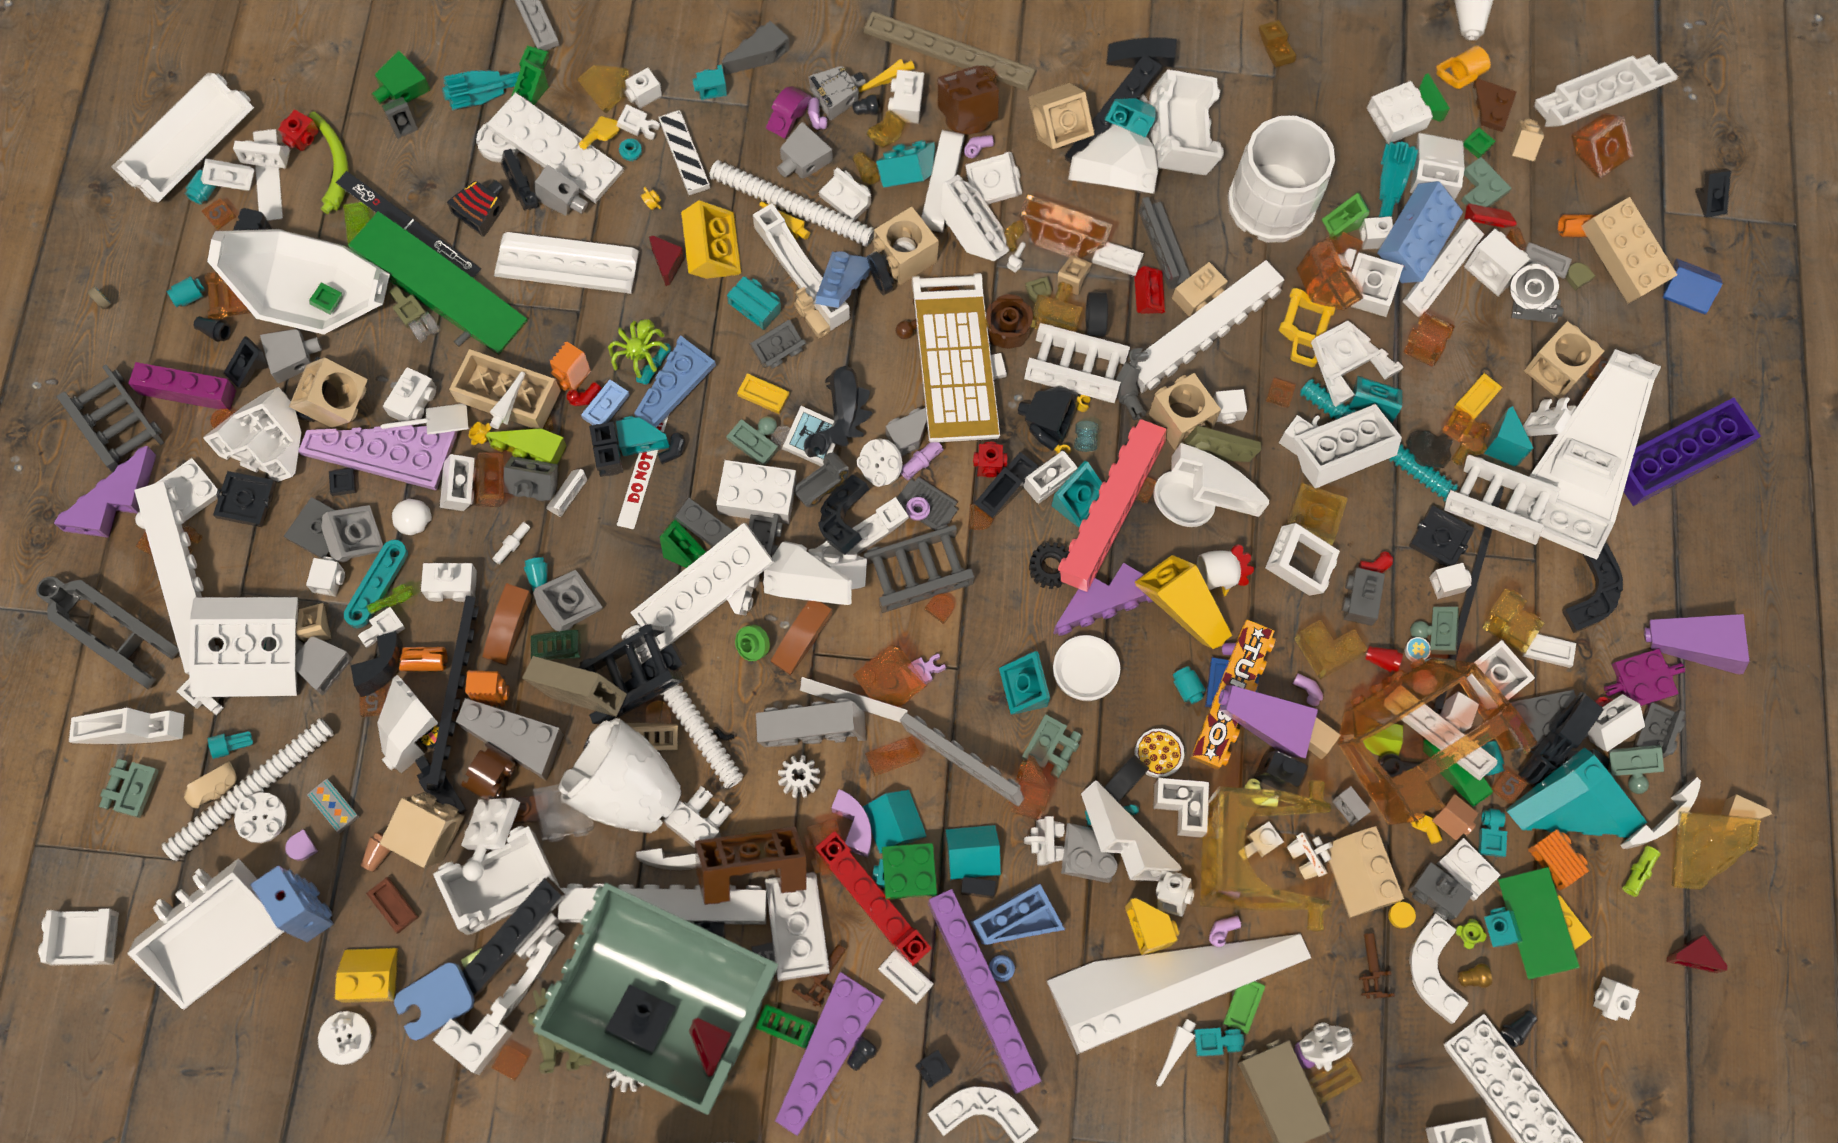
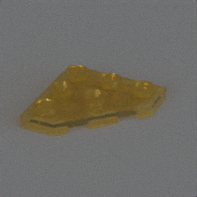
(1709, 846)

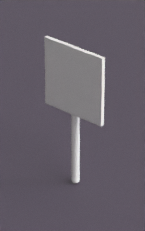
(439, 419)

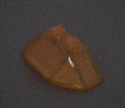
(1063, 227)
(1328, 275)

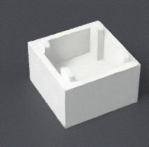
(1496, 262)

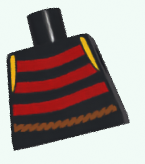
(478, 205)

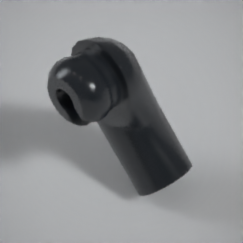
(675, 449)

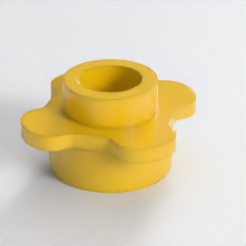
(651, 199)
(478, 433)

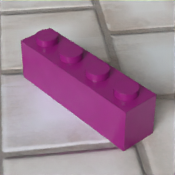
(182, 386)

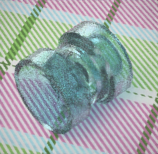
(1086, 436)

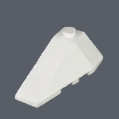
(805, 577)

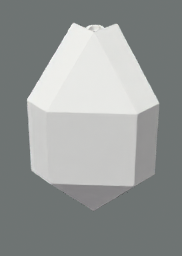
(281, 270)

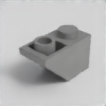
(908, 431)

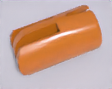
(1572, 224)
(423, 659)

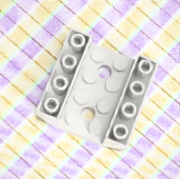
(243, 664)

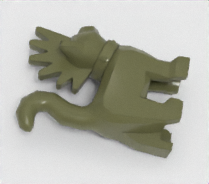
(550, 1048)

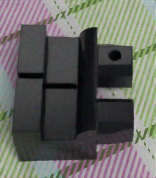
(606, 449)

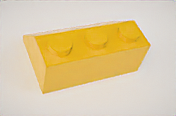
(710, 241)

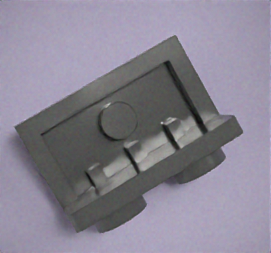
(777, 344)
(766, 531)
(1660, 728)

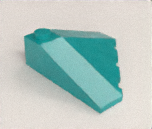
(1578, 799)

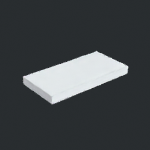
(797, 930)

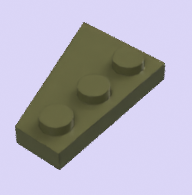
(1223, 445)

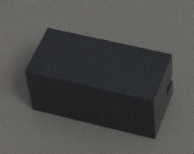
(978, 887)

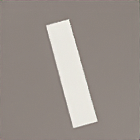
(268, 181)
(866, 704)

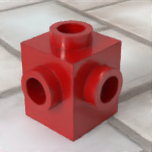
(298, 130)
(989, 459)

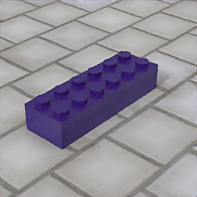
(1688, 450)

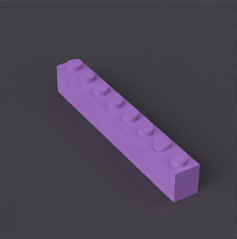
(984, 991)

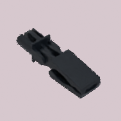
(1564, 734)

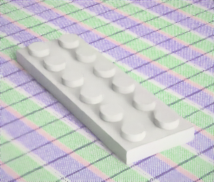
(554, 145)
(704, 585)

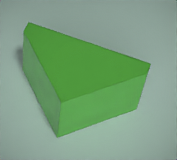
(1347, 216)

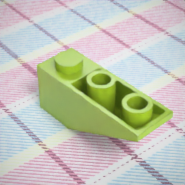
(529, 444)

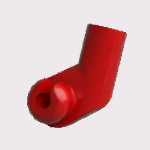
(583, 398)
(1380, 565)

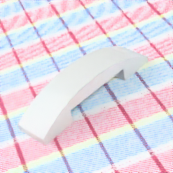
(875, 527)
(1684, 799)
(657, 859)

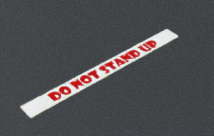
(638, 485)

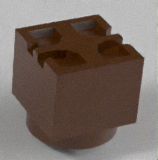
(968, 100)

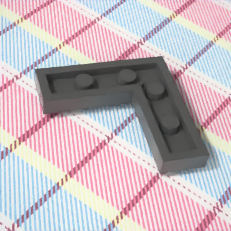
(701, 522)

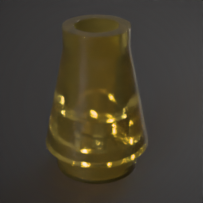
(867, 168)

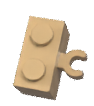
(1199, 289)

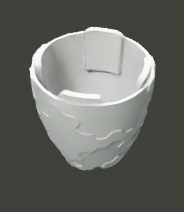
(621, 780)

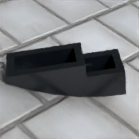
(1129, 52)
(1006, 485)

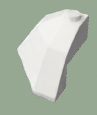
(1117, 161)
(261, 436)
(401, 724)

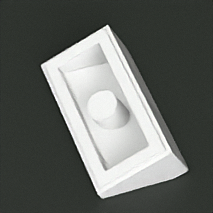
(567, 492)

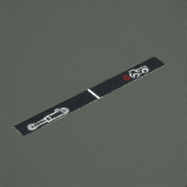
(380, 204)

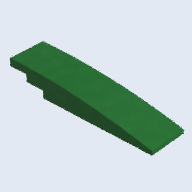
(438, 283)

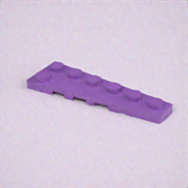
(838, 1028)

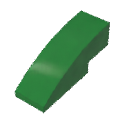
(1465, 783)

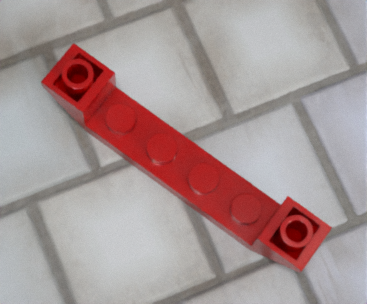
(871, 898)

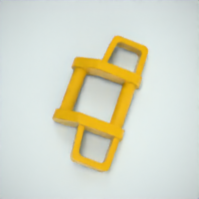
(1301, 299)

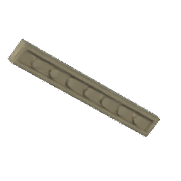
(947, 49)

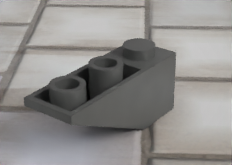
(759, 50)

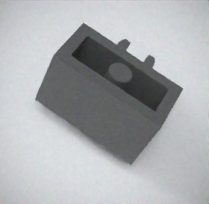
(530, 478)
(1363, 596)
(1440, 892)

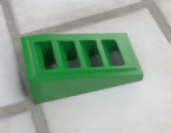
(805, 1035)

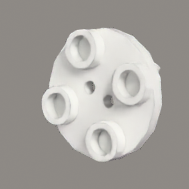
(873, 454)
(261, 829)
(1326, 1044)
(348, 1049)

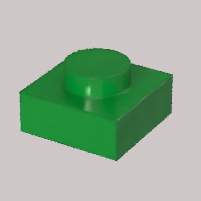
(535, 56)
(1478, 143)
(325, 298)

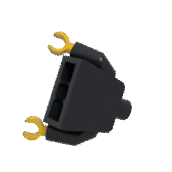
(1051, 415)

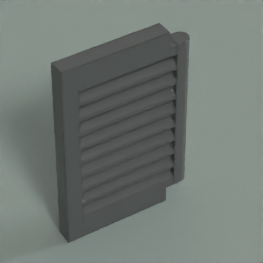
(941, 505)

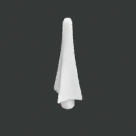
(502, 410)
(1181, 1040)

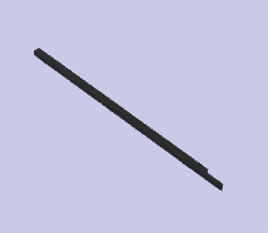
(1470, 591)

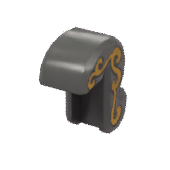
(822, 481)

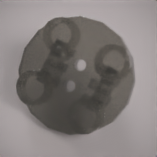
(1429, 448)

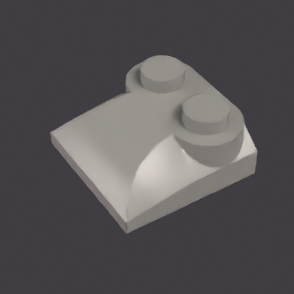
(351, 533)
(566, 601)
(1083, 855)

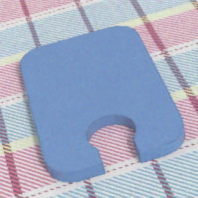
(440, 998)

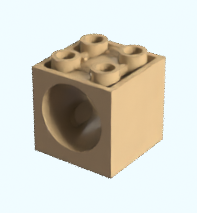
(1061, 115)
(906, 264)
(1552, 372)
(1190, 392)
(310, 400)
(422, 829)

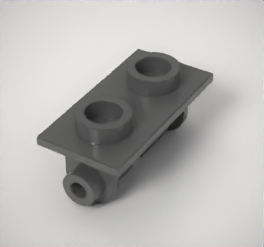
(1547, 314)

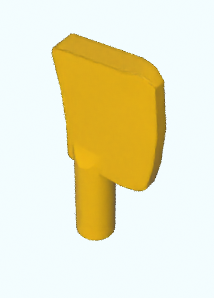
(603, 130)

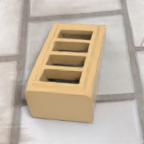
(652, 728)

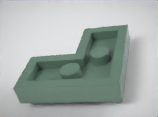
(1488, 184)

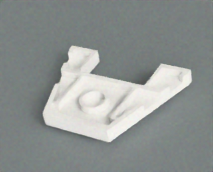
(1345, 350)

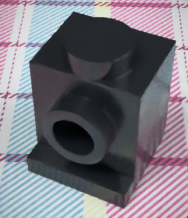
(933, 1069)

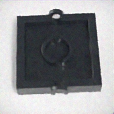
(244, 499)
(1441, 537)

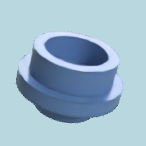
(1009, 968)

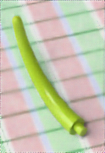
(335, 193)

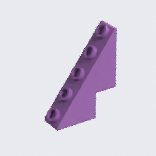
(95, 511)
(1102, 600)

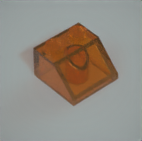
(1603, 144)
(890, 677)

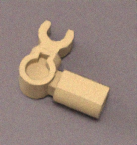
(806, 307)

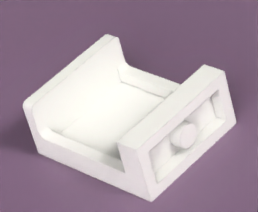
(79, 937)

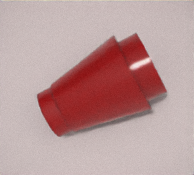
(1385, 658)

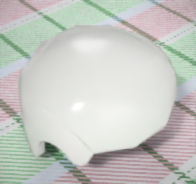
(411, 516)

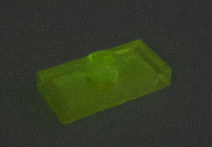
(355, 219)

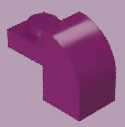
(787, 107)

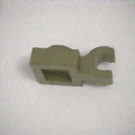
(406, 308)

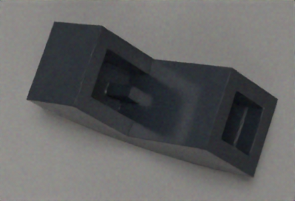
(377, 672)

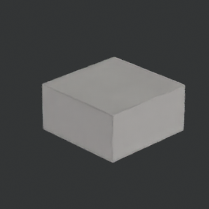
(1351, 806)

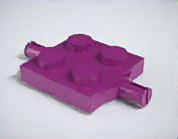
(1645, 678)

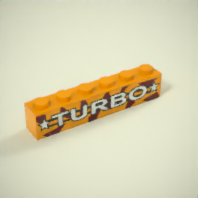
(1241, 672)

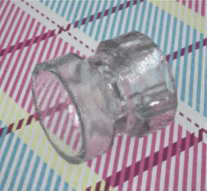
(419, 330)

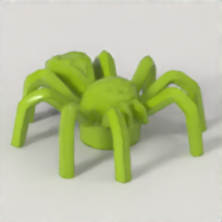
(637, 346)

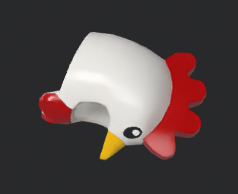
(1225, 568)

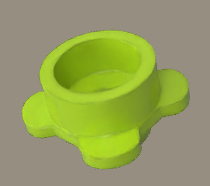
(1476, 929)

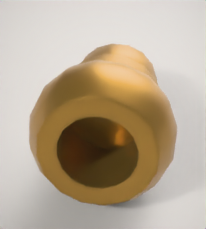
(1476, 976)

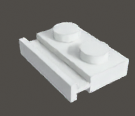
(1468, 868)

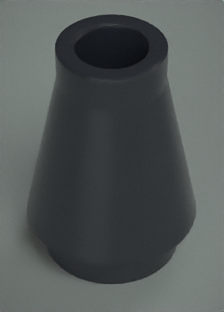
(216, 329)
(1518, 1029)

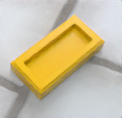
(763, 393)
(1478, 396)

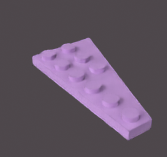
(394, 453)

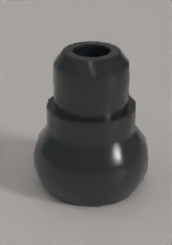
(867, 105)
(861, 1053)

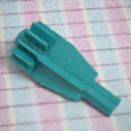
(475, 87)
(1397, 163)

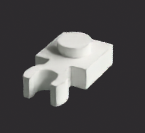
(634, 121)

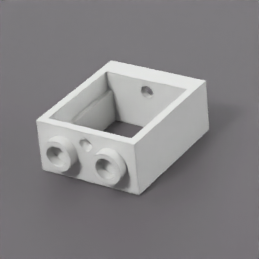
(1282, 554)

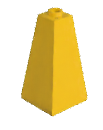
(1186, 598)

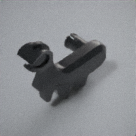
(847, 404)

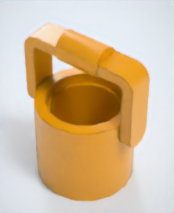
(1465, 67)

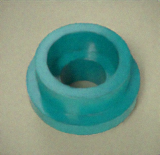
(630, 155)

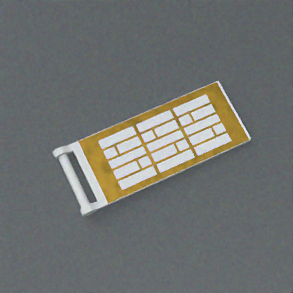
(955, 360)

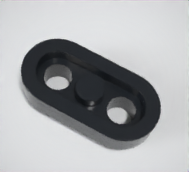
(881, 277)

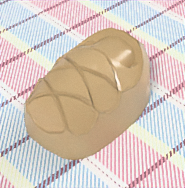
(210, 786)

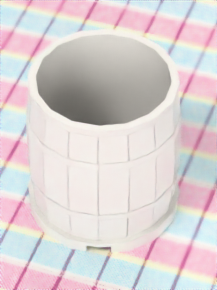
(1281, 178)

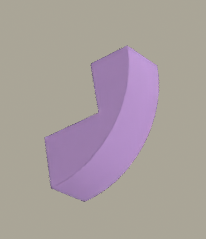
(860, 833)

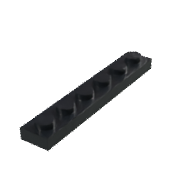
(1132, 87)
(512, 935)

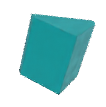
(1371, 392)
(1509, 440)
(1077, 494)
(1025, 684)
(894, 820)
(973, 852)

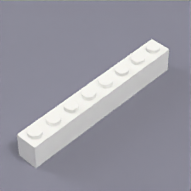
(1207, 324)
(172, 559)
(744, 906)

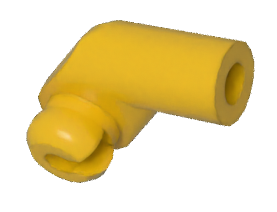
(1429, 827)

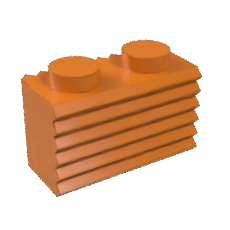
(569, 367)
(487, 688)
(1558, 855)

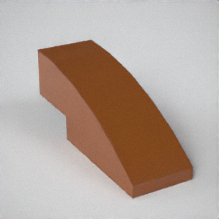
(506, 624)
(801, 636)

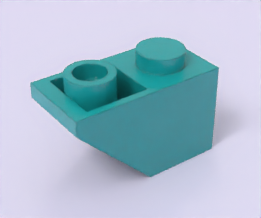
(1132, 115)

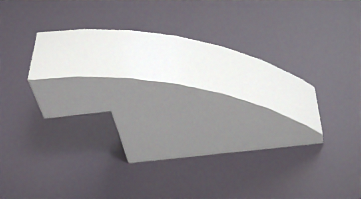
(1218, 482)
(126, 727)

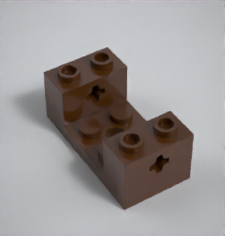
(729, 856)

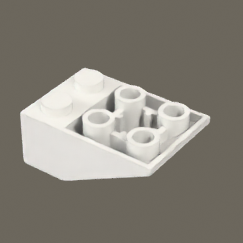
(1440, 161)

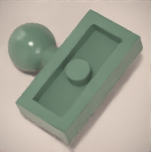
(754, 441)
(1443, 630)
(1636, 762)

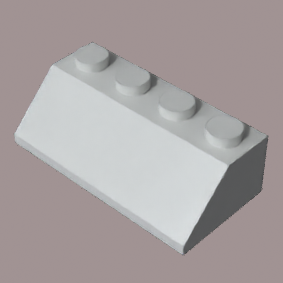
(1346, 445)

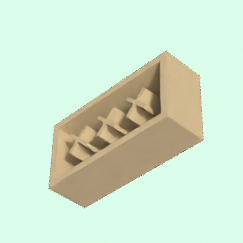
(1629, 250)
(485, 381)

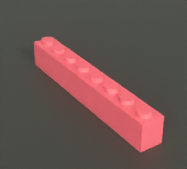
(1113, 505)

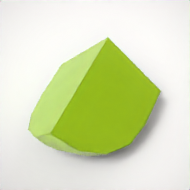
(1386, 741)

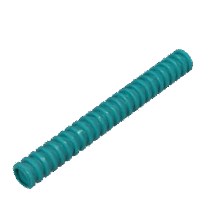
(1403, 458)

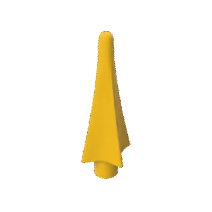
(887, 75)
(795, 225)

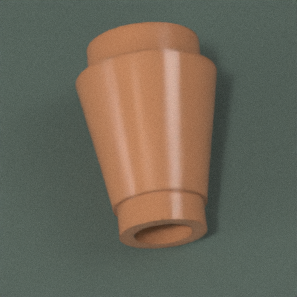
(374, 853)

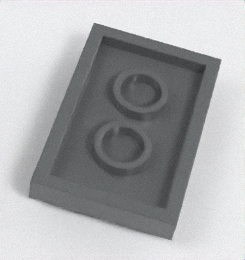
(1542, 712)

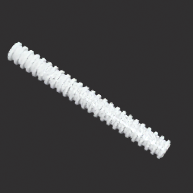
(791, 203)
(694, 724)
(254, 784)

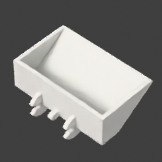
(204, 934)

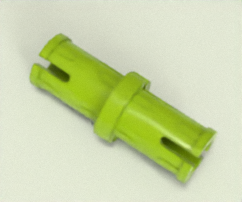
(1641, 871)

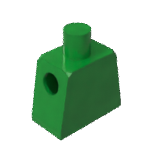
(399, 79)

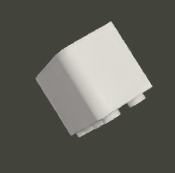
(1183, 122)
(505, 883)

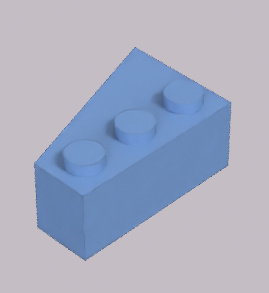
(1018, 917)

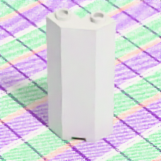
(183, 136)

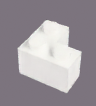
(850, 565)
(1187, 798)
(473, 1049)

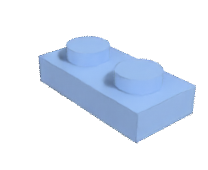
(605, 404)

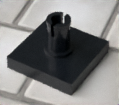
(640, 1019)

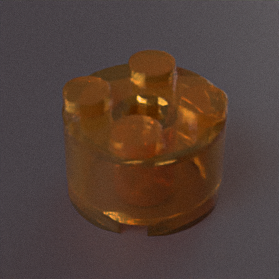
(1429, 339)

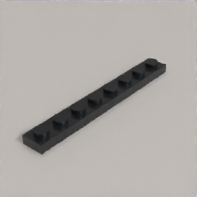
(451, 702)

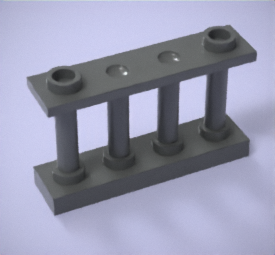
(99, 439)
(913, 591)

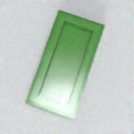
(1244, 1006)

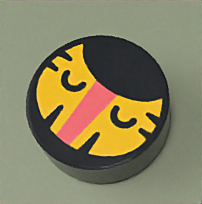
(429, 738)

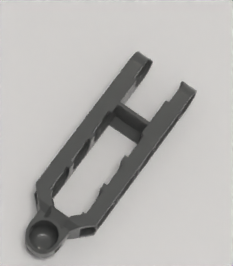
(63, 598)

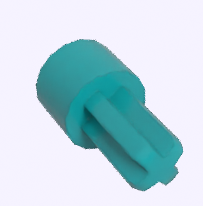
(222, 745)

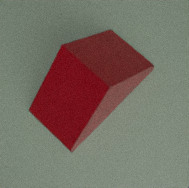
(668, 258)
(1700, 955)
(709, 1042)

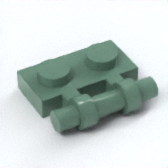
(1045, 741)
(135, 789)

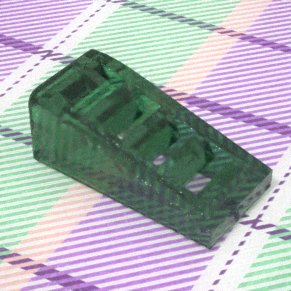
(574, 652)

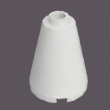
(1473, 17)
(1534, 286)

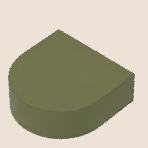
(1579, 275)
(1039, 286)

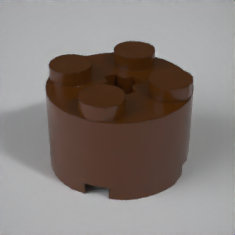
(1011, 333)
(488, 772)

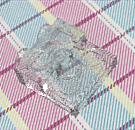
(557, 817)

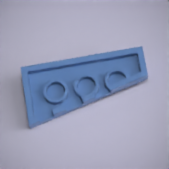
(840, 277)
(679, 376)

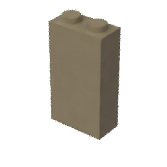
(574, 686)
(1283, 1094)

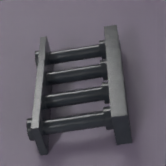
(645, 688)

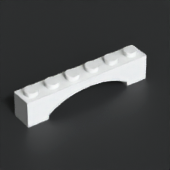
(779, 239)

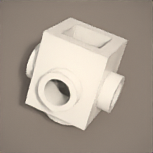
(1174, 893)
(1615, 999)

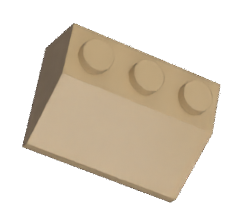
(1363, 872)

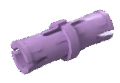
(921, 459)

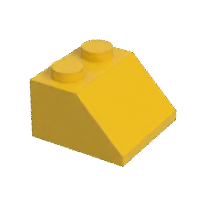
(1150, 927)
(367, 975)

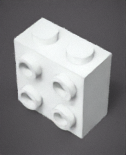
(1399, 112)

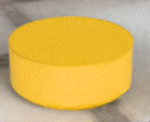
(1401, 915)

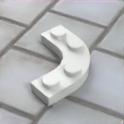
(1425, 971)
(515, 993)
(984, 1102)

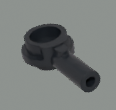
(1394, 765)

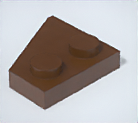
(1493, 103)

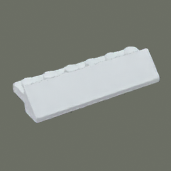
(1603, 89)

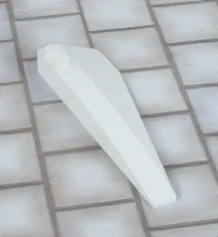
(1136, 991)

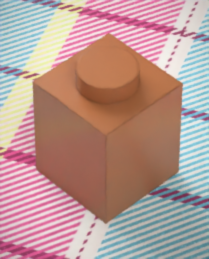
(1456, 817)

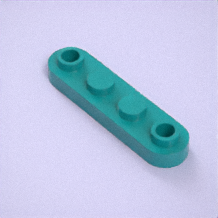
(375, 582)

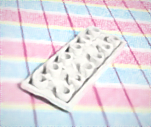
(567, 262)
(1507, 1086)

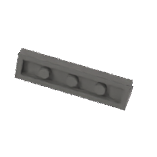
(1163, 243)

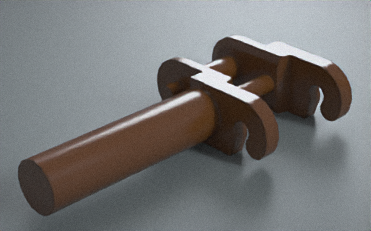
(1373, 969)
(818, 979)

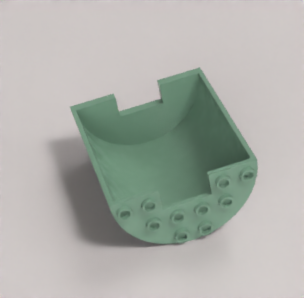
(671, 960)

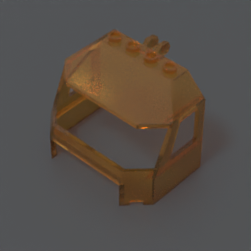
(1411, 793)

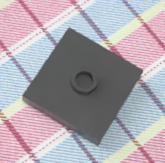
(307, 529)

